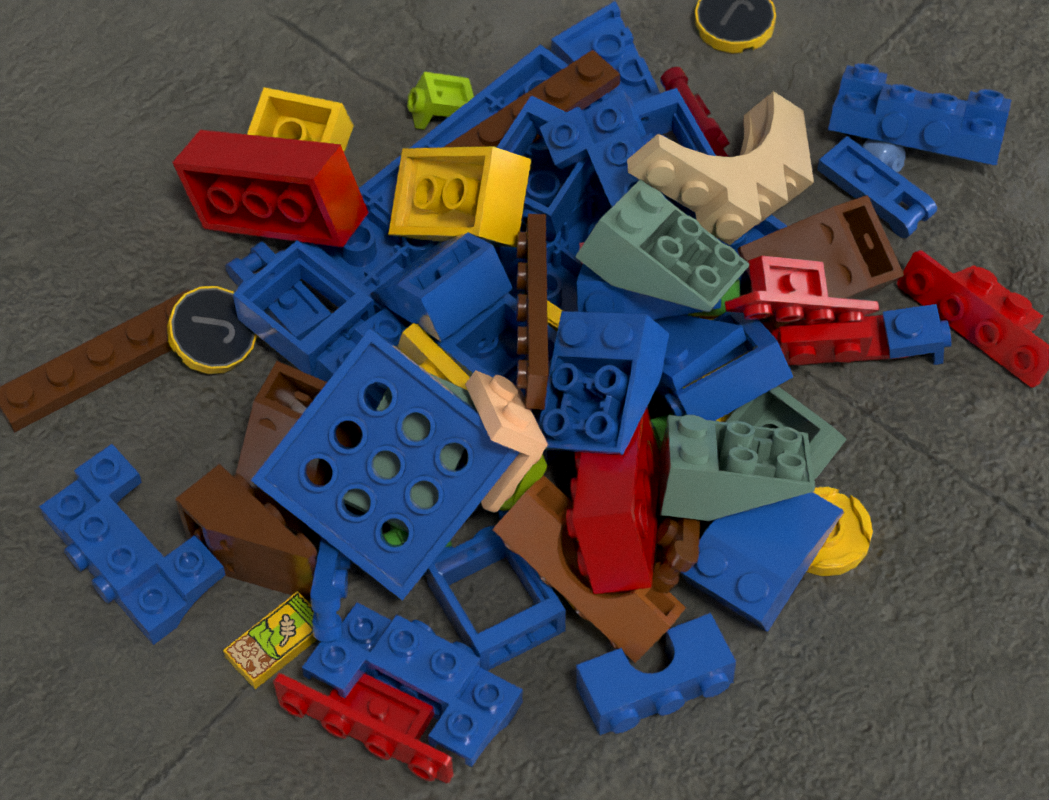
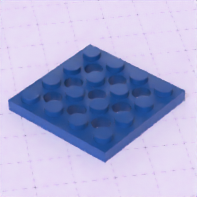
(323, 506)

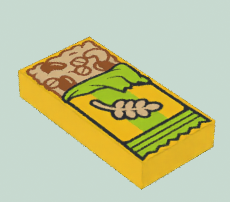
(273, 641)

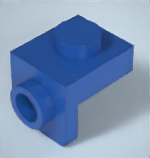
(916, 332)

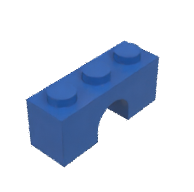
(622, 696)

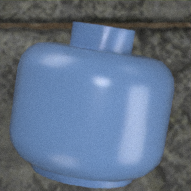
(889, 153)

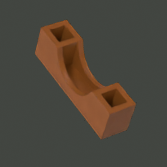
(540, 535)

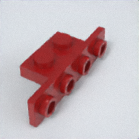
(795, 291)
(982, 313)
(832, 341)
(377, 716)

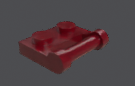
(676, 78)

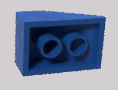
(761, 555)

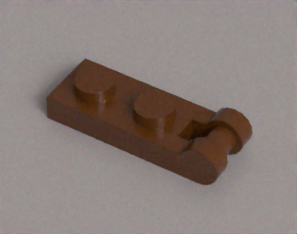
(676, 550)

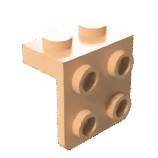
(509, 424)

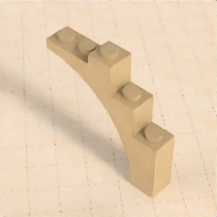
(739, 190)

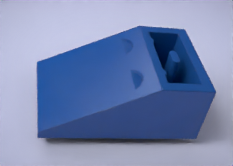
(447, 286)
(601, 380)

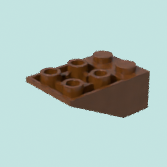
(848, 243)
(273, 414)
(246, 535)

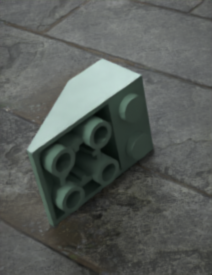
(660, 252)
(730, 467)

